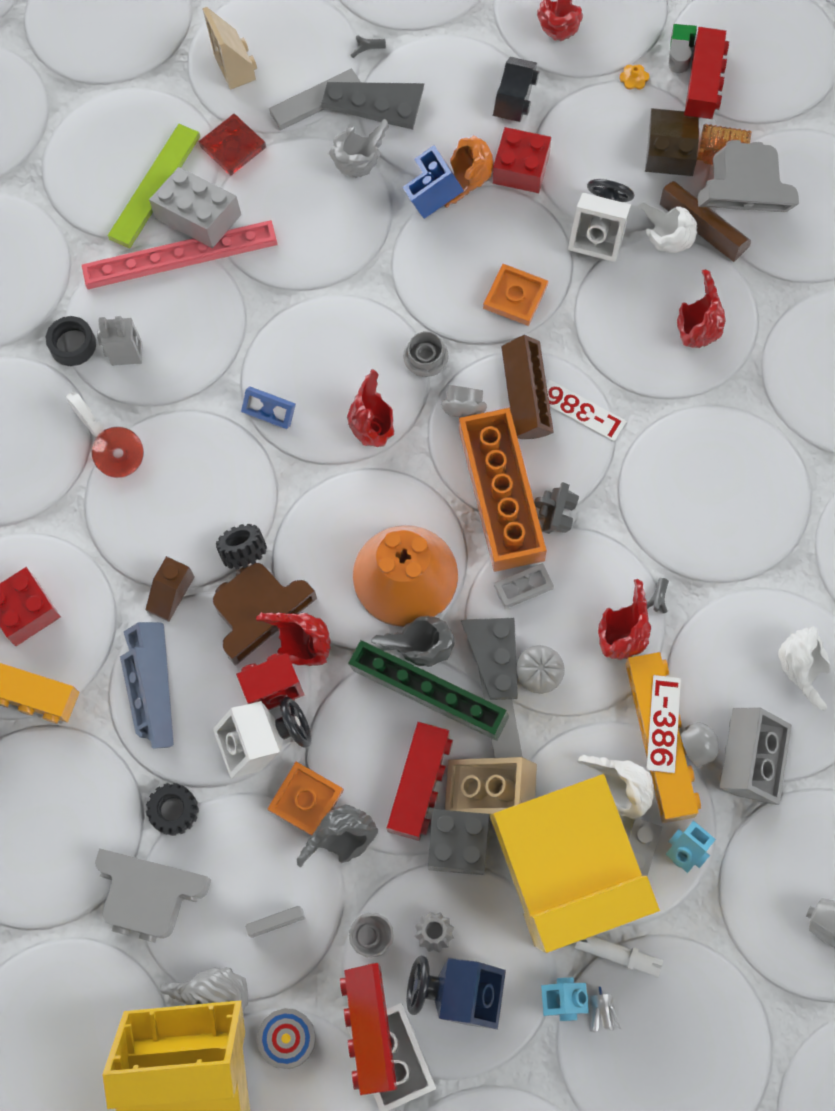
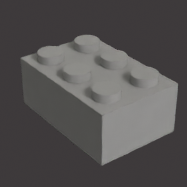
(195, 207)

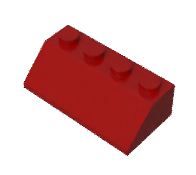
(370, 1029)

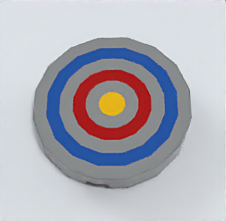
(286, 1038)

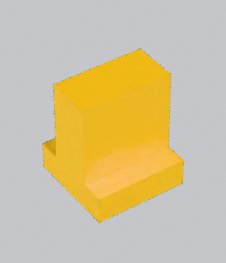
(572, 864)
(178, 1060)

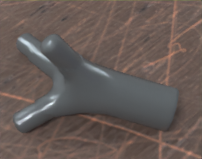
(367, 44)
(658, 597)

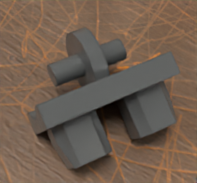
(552, 508)

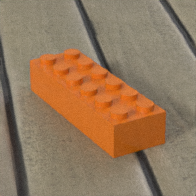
(502, 490)

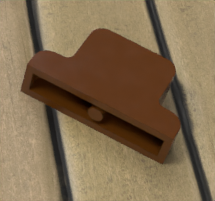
(247, 596)

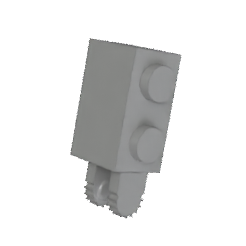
(120, 340)

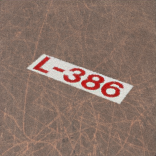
(584, 411)
(663, 724)

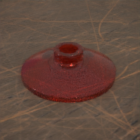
(114, 439)

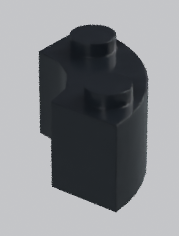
(515, 89)

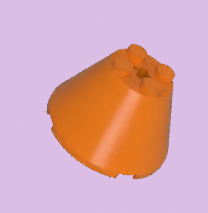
(405, 575)

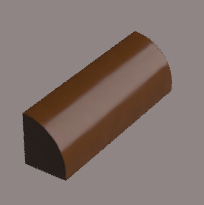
(709, 224)
(527, 388)

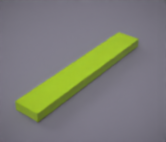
(139, 208)

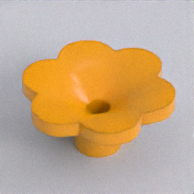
(634, 77)

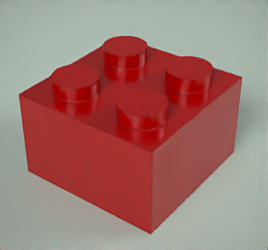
(521, 160)
(24, 607)
(270, 681)

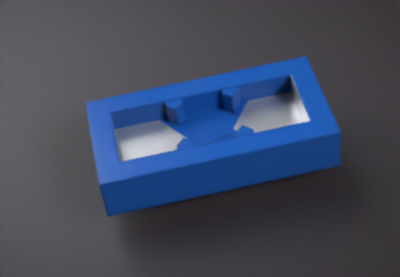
(268, 407)

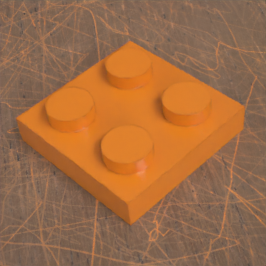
(515, 294)
(305, 798)

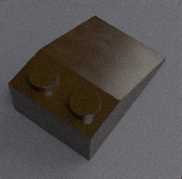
(672, 143)

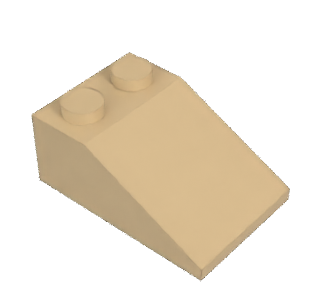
(229, 51)
(489, 784)

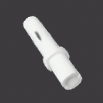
(621, 955)

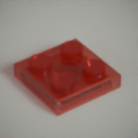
(232, 144)

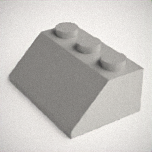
(755, 755)

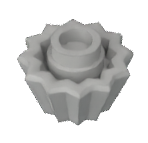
(434, 932)

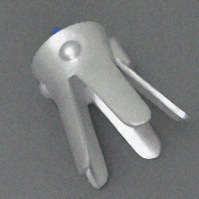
(603, 1005)

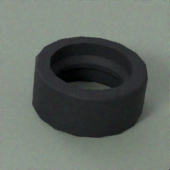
(62, 326)

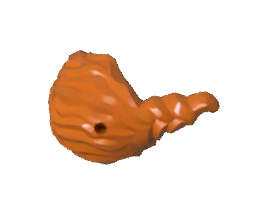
(471, 165)

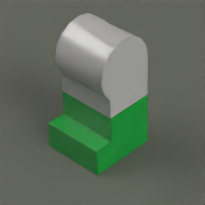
(680, 53)

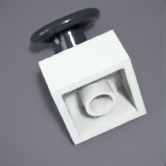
(601, 219)
(253, 736)

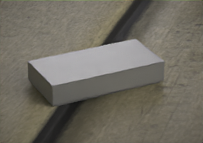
(275, 921)

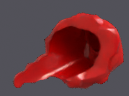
(559, 18)
(703, 320)
(370, 415)
(627, 629)
(301, 636)

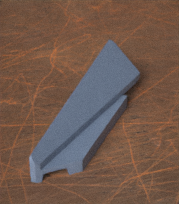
(148, 683)

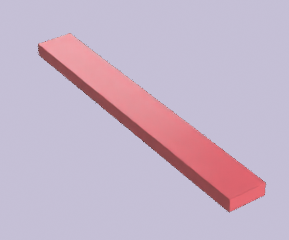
(177, 255)

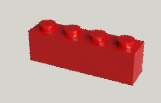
(705, 73)
(419, 780)

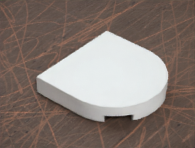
(84, 413)

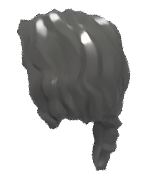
(421, 642)
(341, 831)

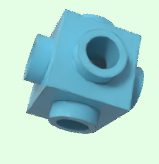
(690, 847)
(565, 999)

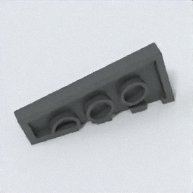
(376, 101)

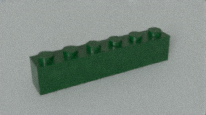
(429, 690)

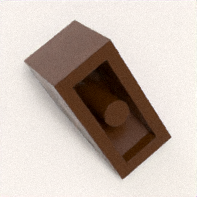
(168, 588)

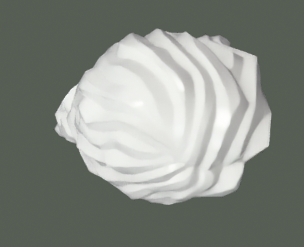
(672, 230)
(804, 660)
(628, 784)

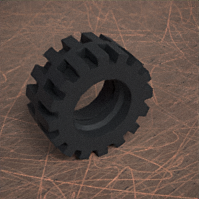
(241, 546)
(160, 797)

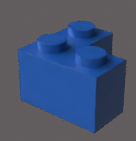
(434, 186)

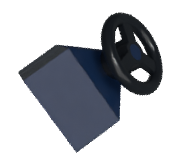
(462, 992)

